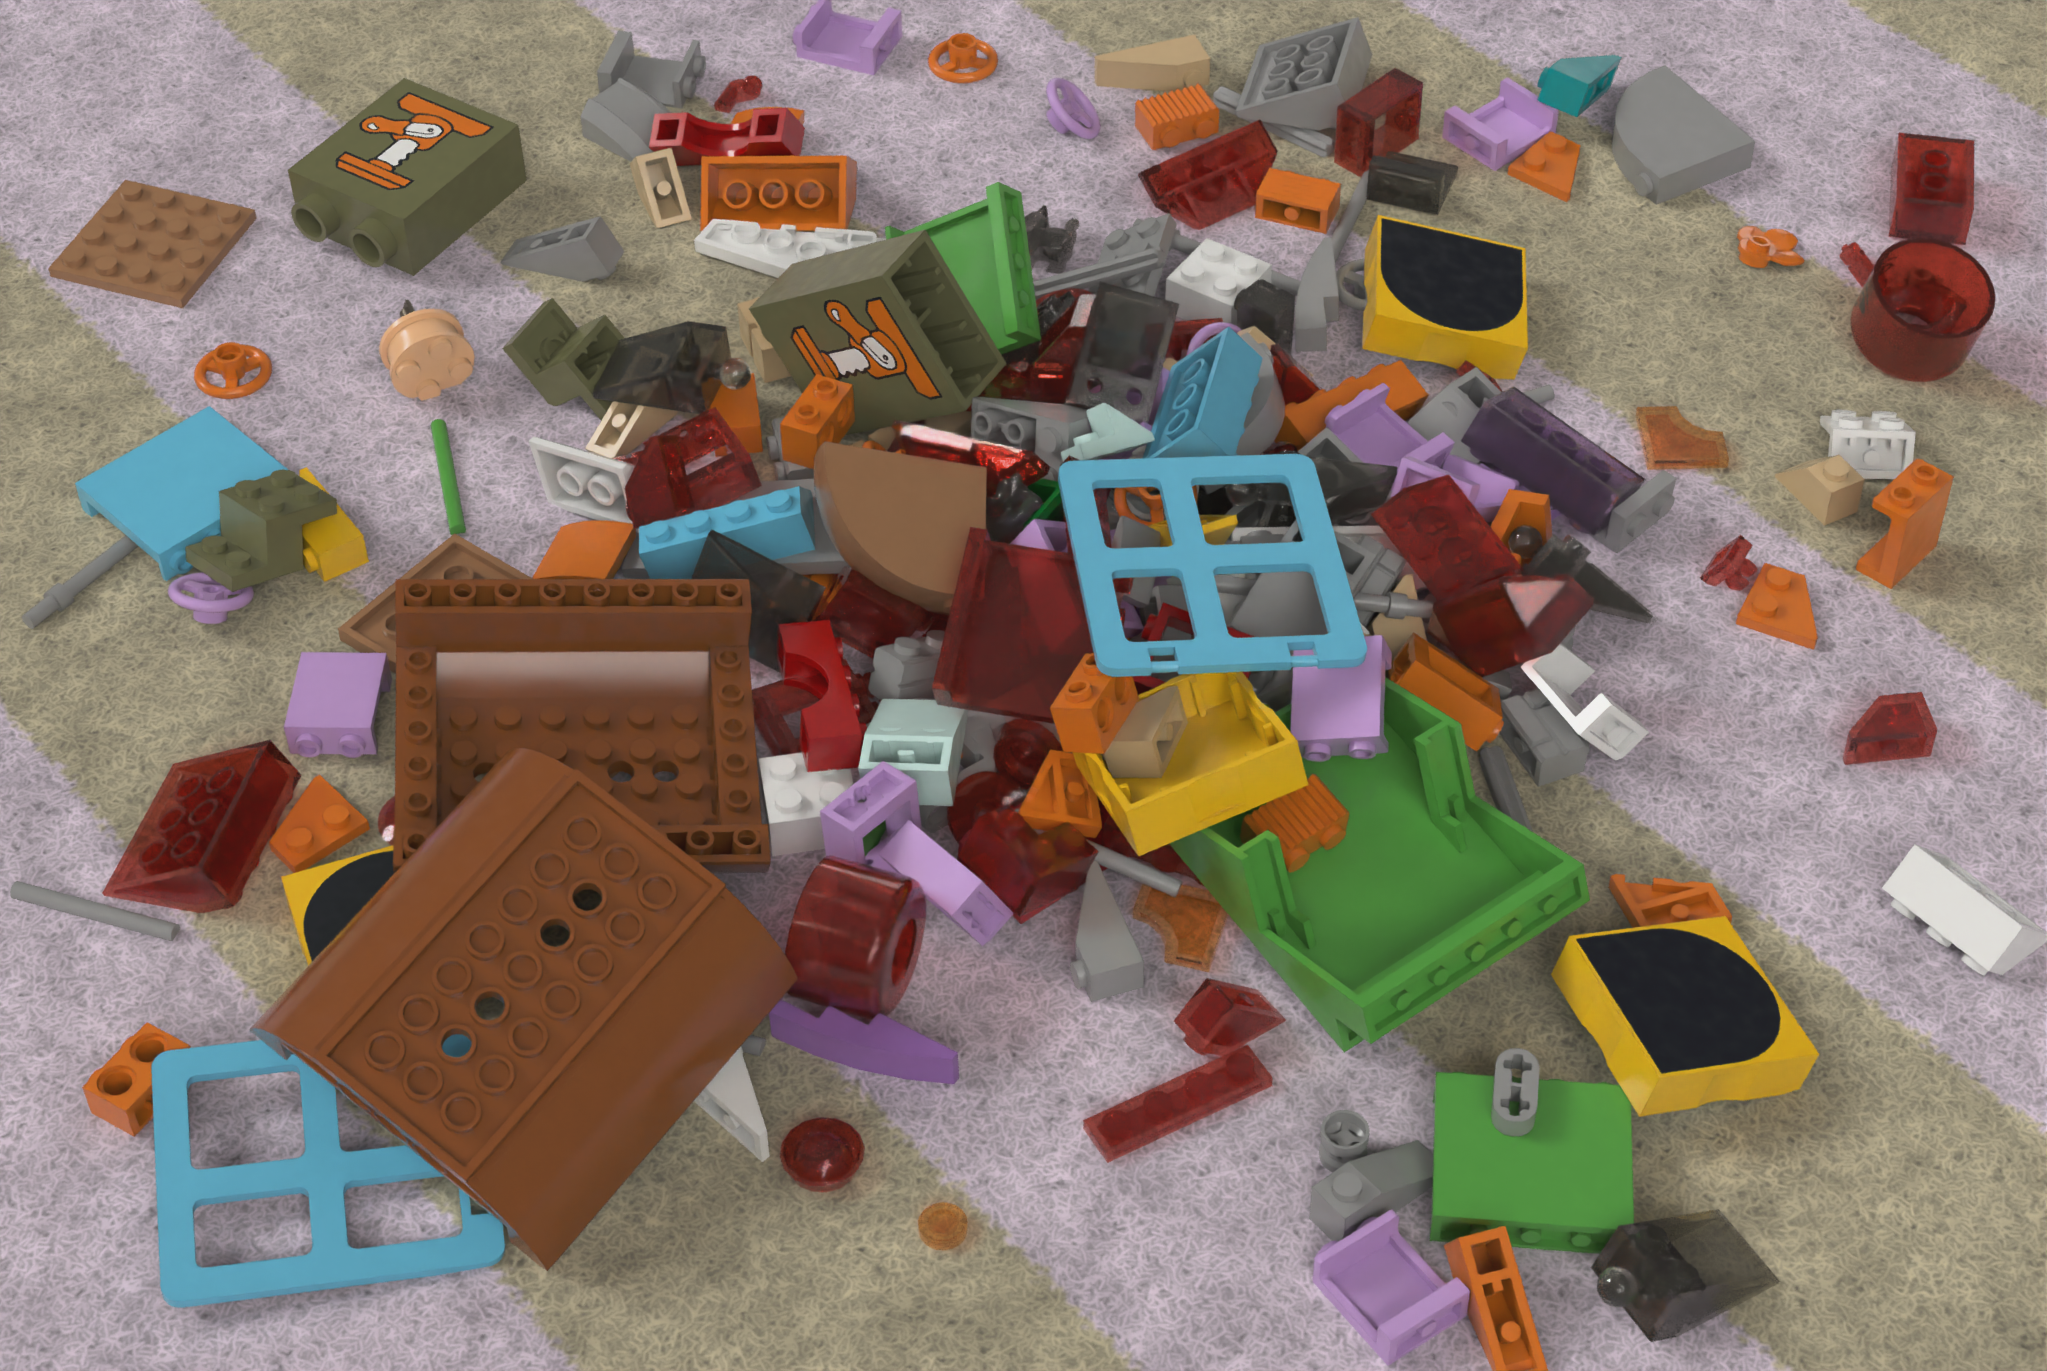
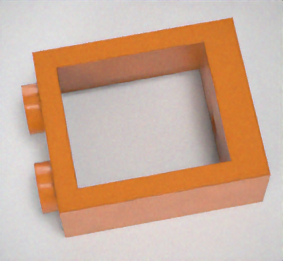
(1449, 688)

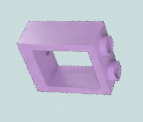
(887, 797)
(946, 882)

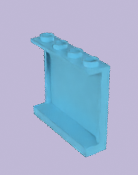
(170, 486)

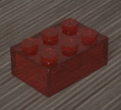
(1932, 188)

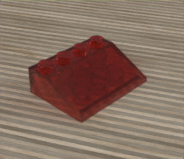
(207, 831)

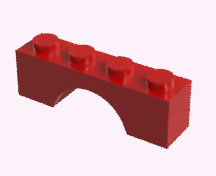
(765, 134)
(813, 662)

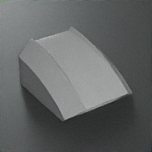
(621, 119)

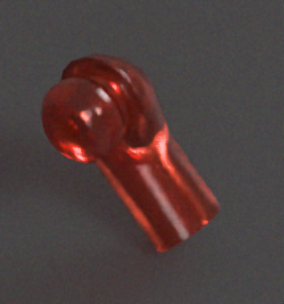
(737, 92)

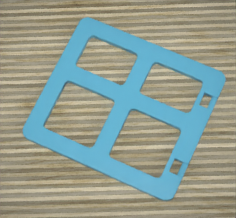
(1198, 562)
(320, 1174)

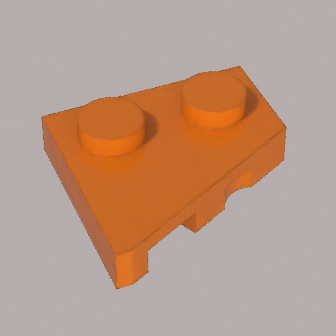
(1548, 165)
(1780, 607)
(1061, 796)
(316, 826)
(1666, 901)

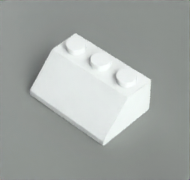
(582, 480)
(1962, 912)

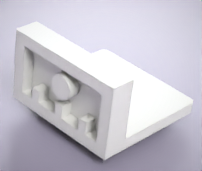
(1871, 445)

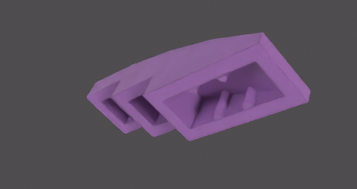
(878, 1048)

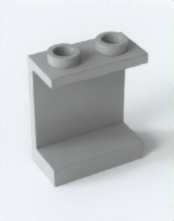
(663, 79)

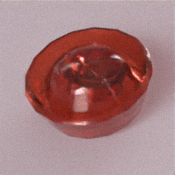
(1022, 749)
(822, 1154)

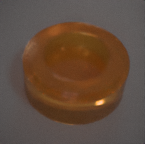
(942, 1226)

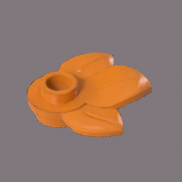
(1774, 245)

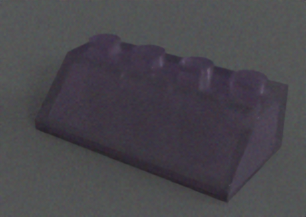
(1551, 459)

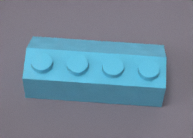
(1206, 400)
(768, 524)

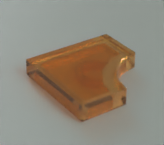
(1677, 444)
(1187, 924)

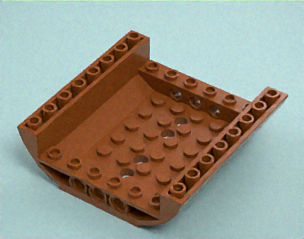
(591, 677)
(594, 1034)

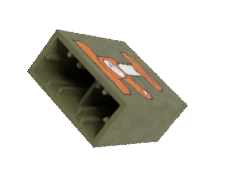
(406, 177)
(885, 324)

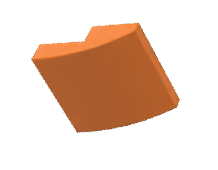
(587, 550)

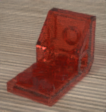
(1050, 374)
(867, 613)

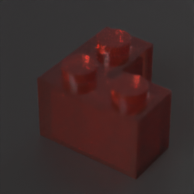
(1025, 865)

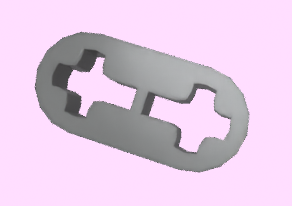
(1505, 1091)

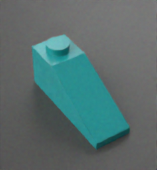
(1577, 82)

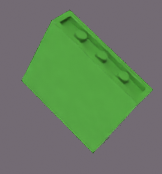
(991, 263)
(1552, 1187)

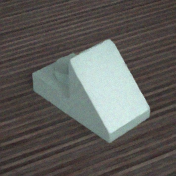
(1110, 435)

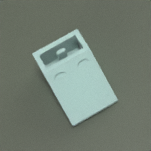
(920, 742)

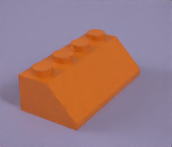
(779, 190)

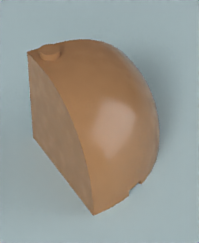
(900, 518)

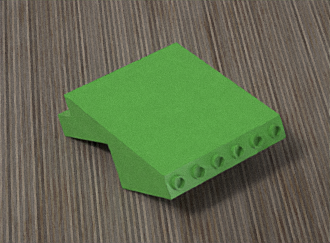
(1412, 894)

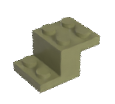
(564, 358)
(260, 530)

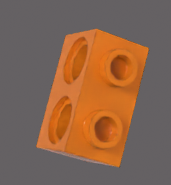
(819, 415)
(1092, 708)
(123, 1086)

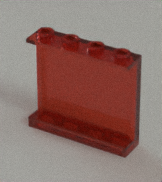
(1013, 629)

